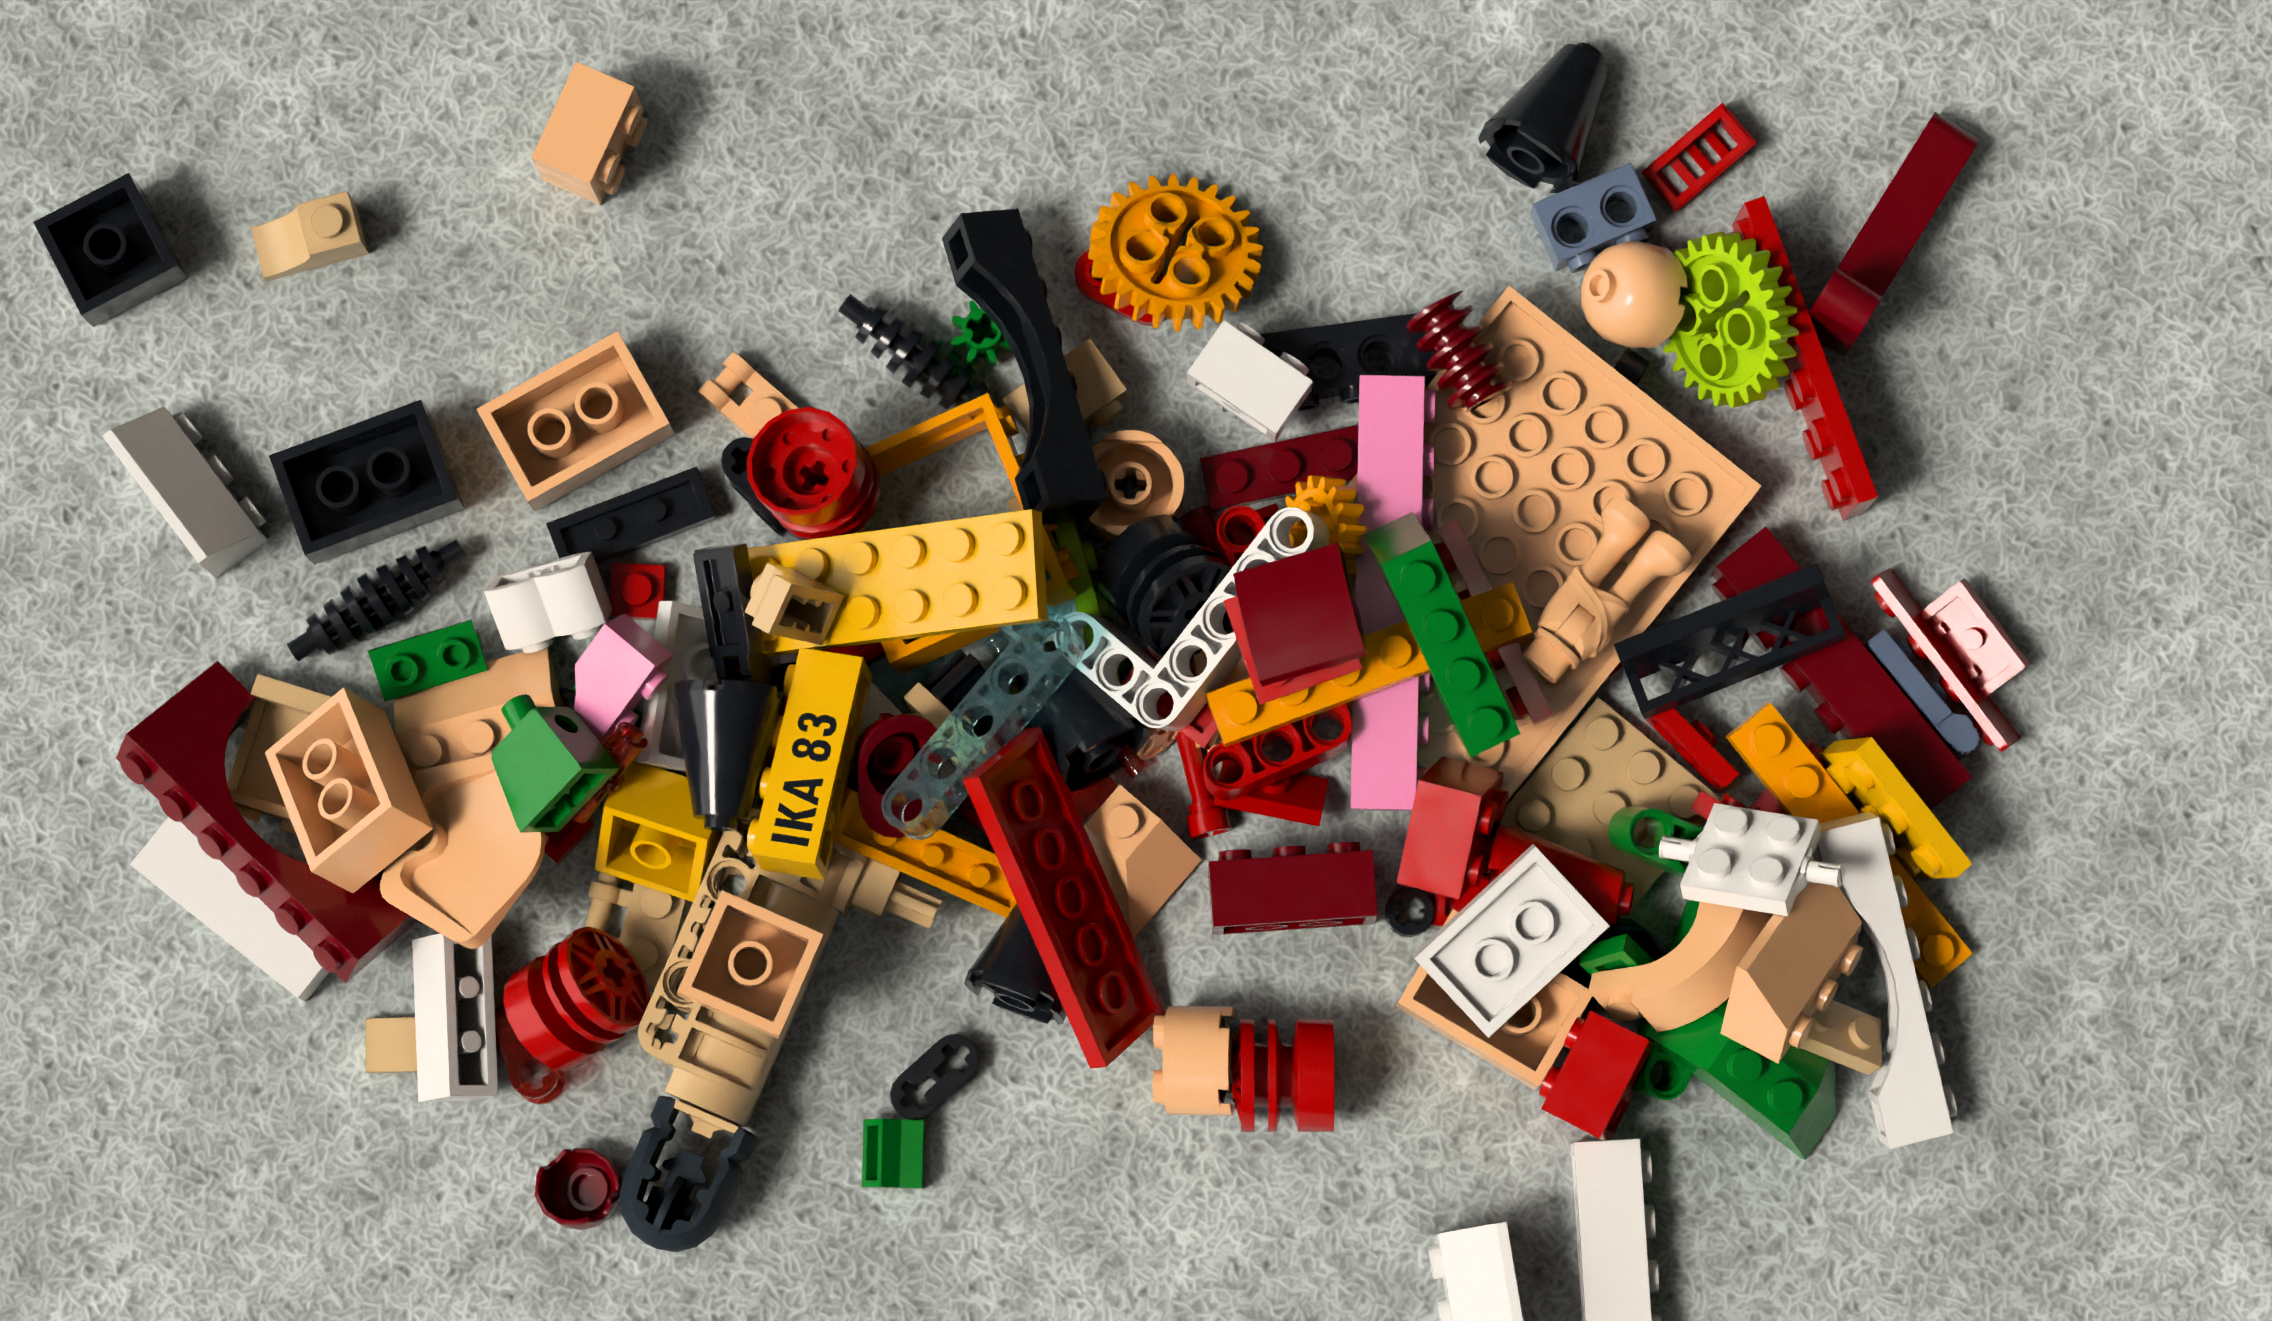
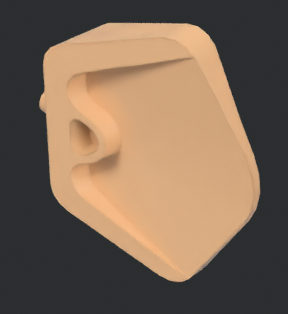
(472, 860)

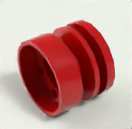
(797, 453)
(576, 998)
(1285, 1075)

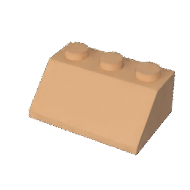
(465, 715)
(1792, 972)
(1523, 1044)

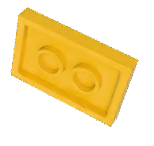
(1880, 788)

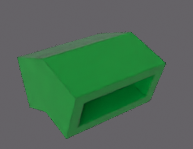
(893, 1153)

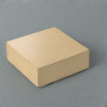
(391, 1045)

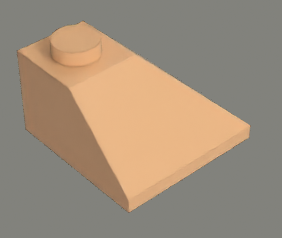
(1138, 856)

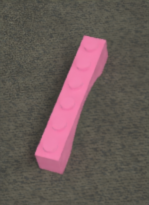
(616, 674)

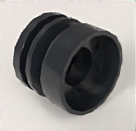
(1160, 578)

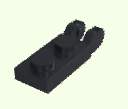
(724, 591)

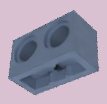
(1586, 207)

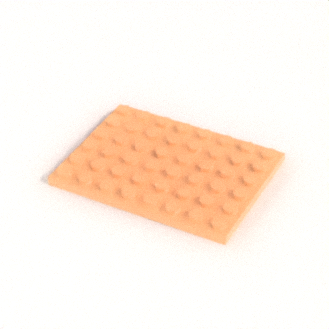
(1531, 498)

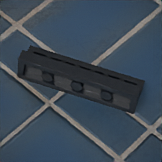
(1727, 623)

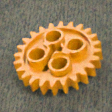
(1217, 273)

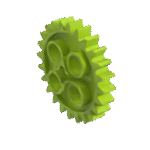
(1731, 321)

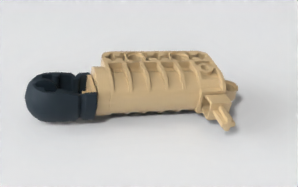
(725, 1062)

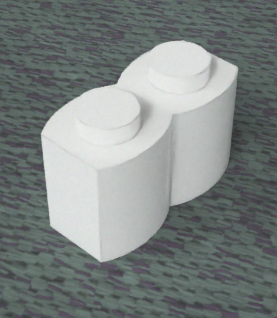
(549, 602)

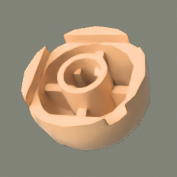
(1634, 294)

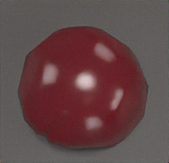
(579, 1188)

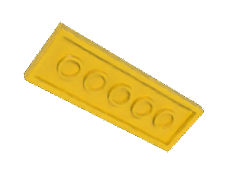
(920, 578)

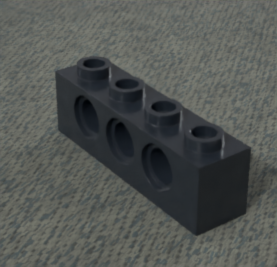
(1348, 345)

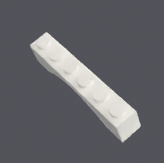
(1908, 1088)

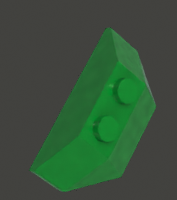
(1785, 1099)

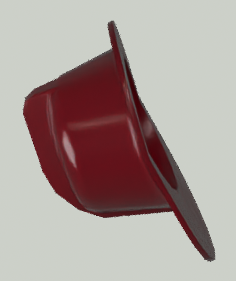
(880, 757)

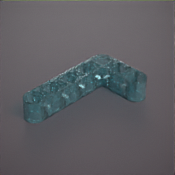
(987, 697)

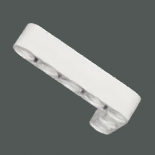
(1203, 632)

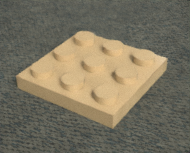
(1592, 776)

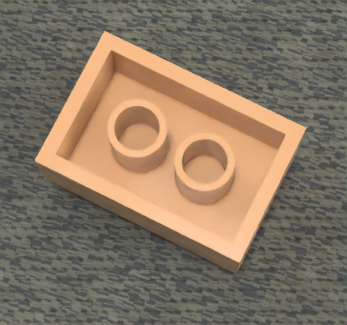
(575, 421)
(348, 790)

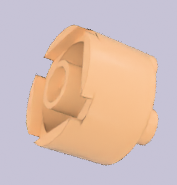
(1155, 469)
(1194, 1060)

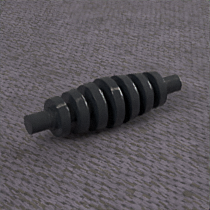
(906, 349)
(321, 633)

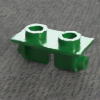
(428, 660)

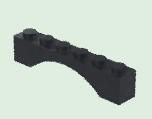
(997, 270)

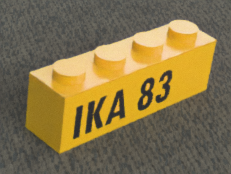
(810, 763)

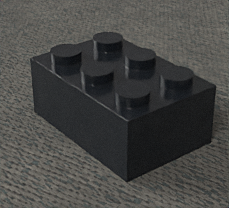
(366, 482)

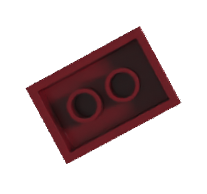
(1292, 889)

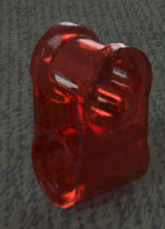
(520, 1064)

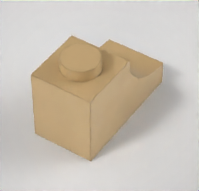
(310, 237)
(792, 604)

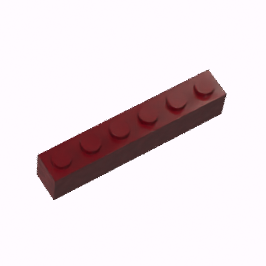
(1847, 680)

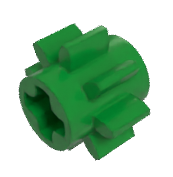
(988, 347)

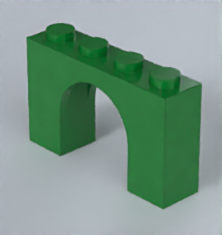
(1442, 633)

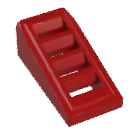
(1732, 126)

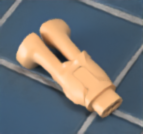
(1582, 616)

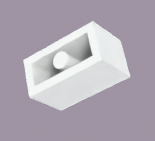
(1250, 379)

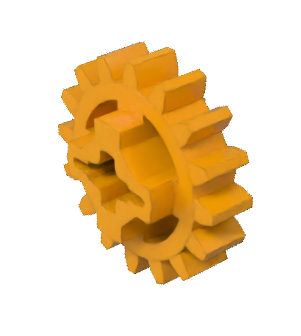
(1335, 505)

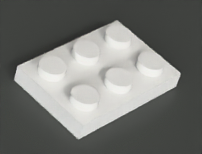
(1510, 940)

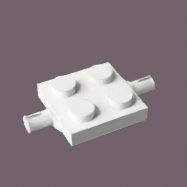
(1751, 859)

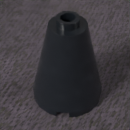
(1549, 120)
(1085, 729)
(725, 745)
(1016, 973)

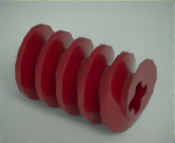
(1458, 354)

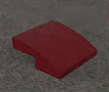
(1300, 614)

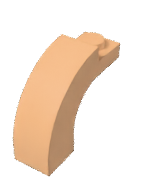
(1687, 979)

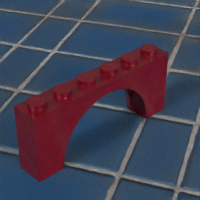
(182, 763)

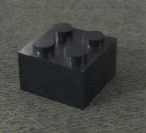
(110, 250)

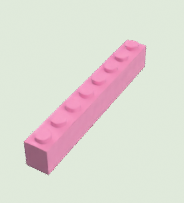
(1389, 487)

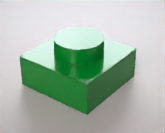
(1613, 954)

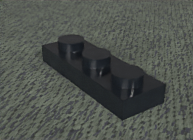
(634, 518)

